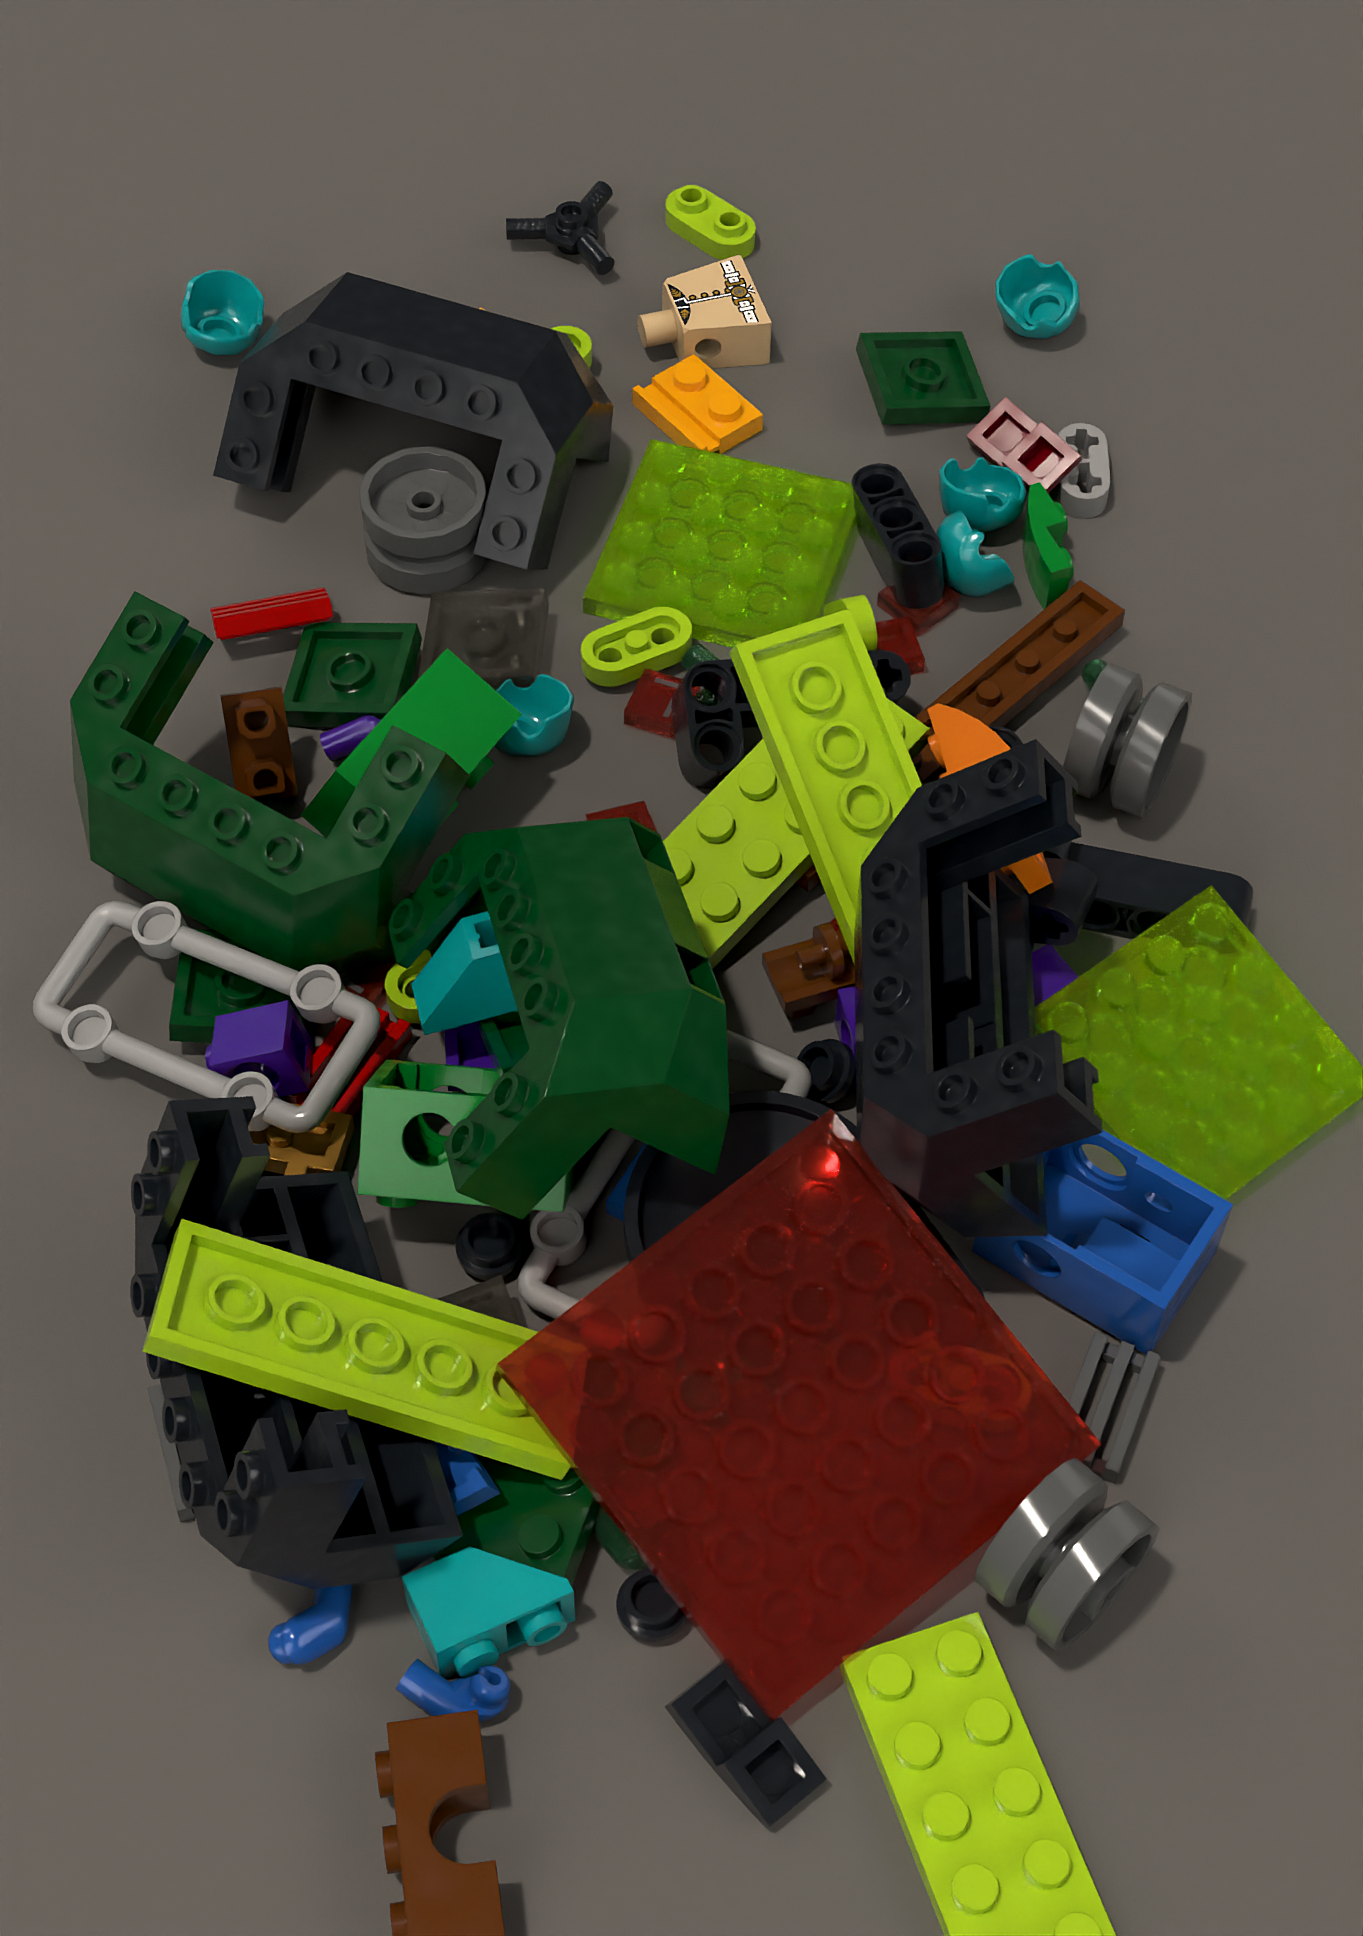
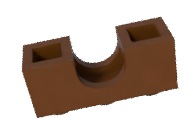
(435, 1775)

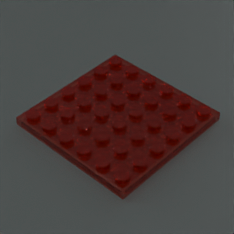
(797, 1411)

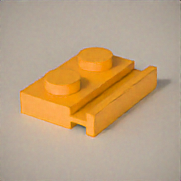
(697, 407)

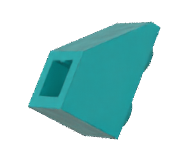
(464, 979)
(482, 1606)

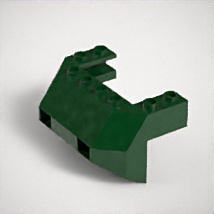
(220, 850)
(608, 997)

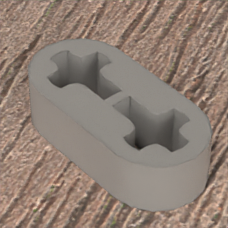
(1092, 471)

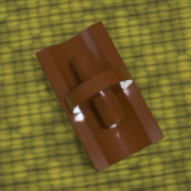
(259, 744)
(810, 971)

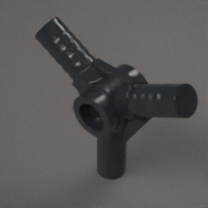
(570, 228)

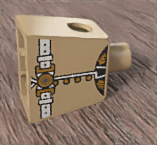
(712, 316)

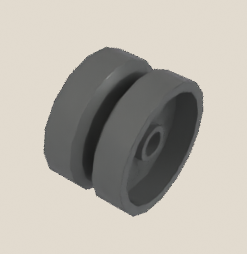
(423, 519)
(1127, 739)
(1066, 1554)

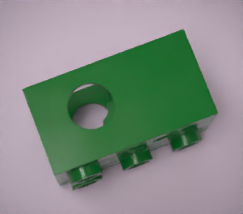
(444, 708)
(402, 1154)

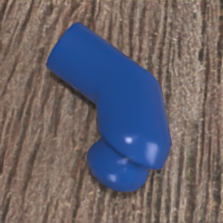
(313, 1630)
(437, 1696)

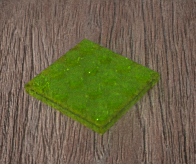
(724, 544)
(1203, 1048)

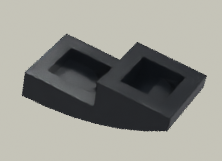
(750, 1754)

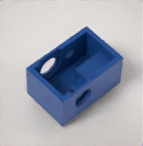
(1116, 1244)

